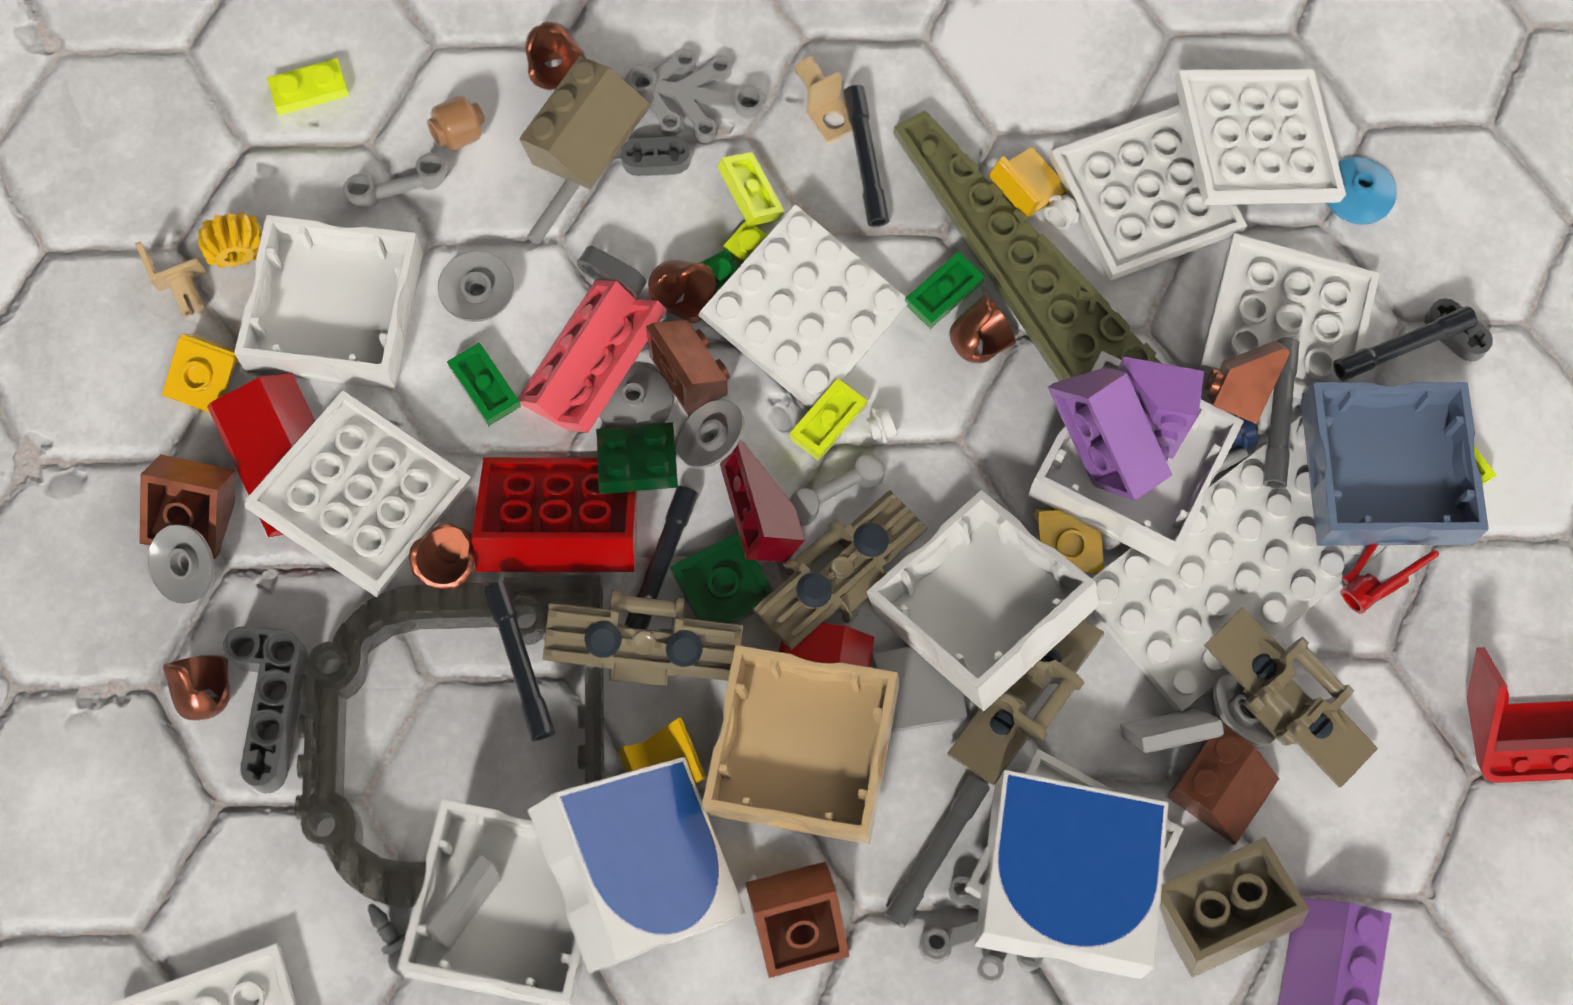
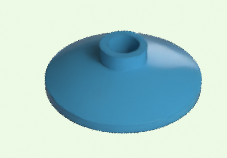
(1360, 203)

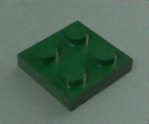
(636, 458)
(722, 582)

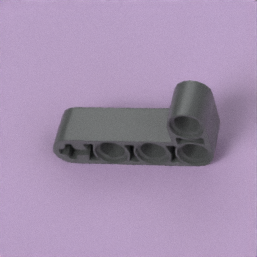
(266, 711)

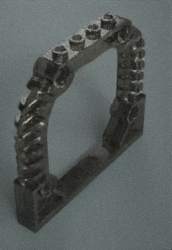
(326, 698)

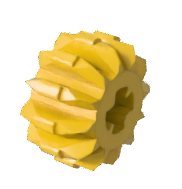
(230, 239)

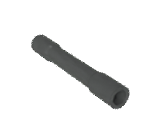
(1277, 453)
(912, 891)

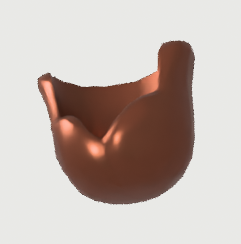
(549, 43)
(680, 277)
(985, 322)
(443, 557)
(188, 680)

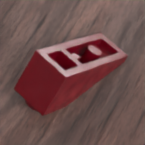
(760, 508)

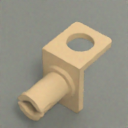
(823, 98)
(178, 279)

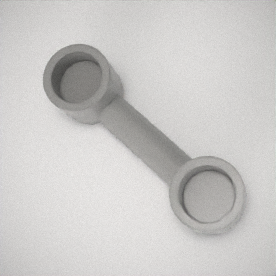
(364, 194)
(867, 473)

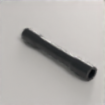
(873, 194)
(1369, 358)
(675, 521)
(532, 703)

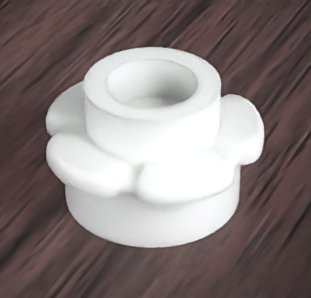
(1062, 211)
(881, 425)

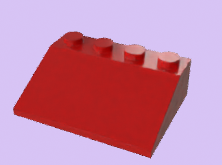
(551, 518)

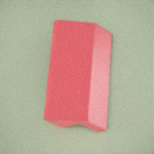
(590, 356)

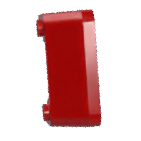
(1517, 738)

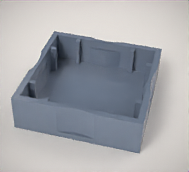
(1393, 464)

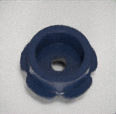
(1246, 436)

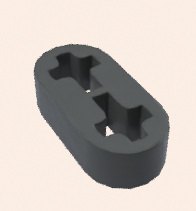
(655, 156)
(603, 266)
(1458, 343)

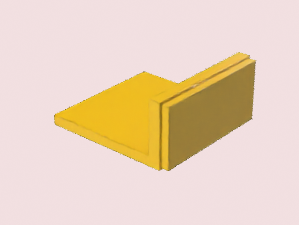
(1027, 181)
(199, 371)
(1071, 538)
(665, 745)

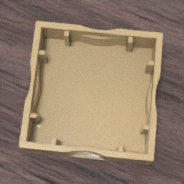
(802, 744)

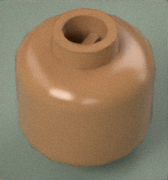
(456, 123)

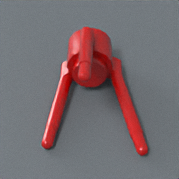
(1366, 590)

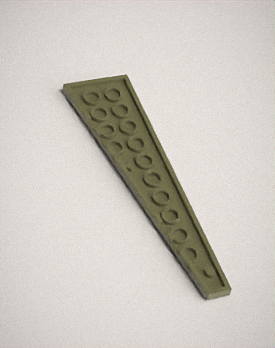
(1041, 287)

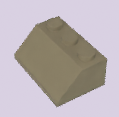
(583, 123)
(1230, 907)

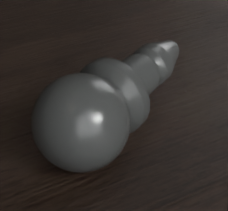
(389, 935)

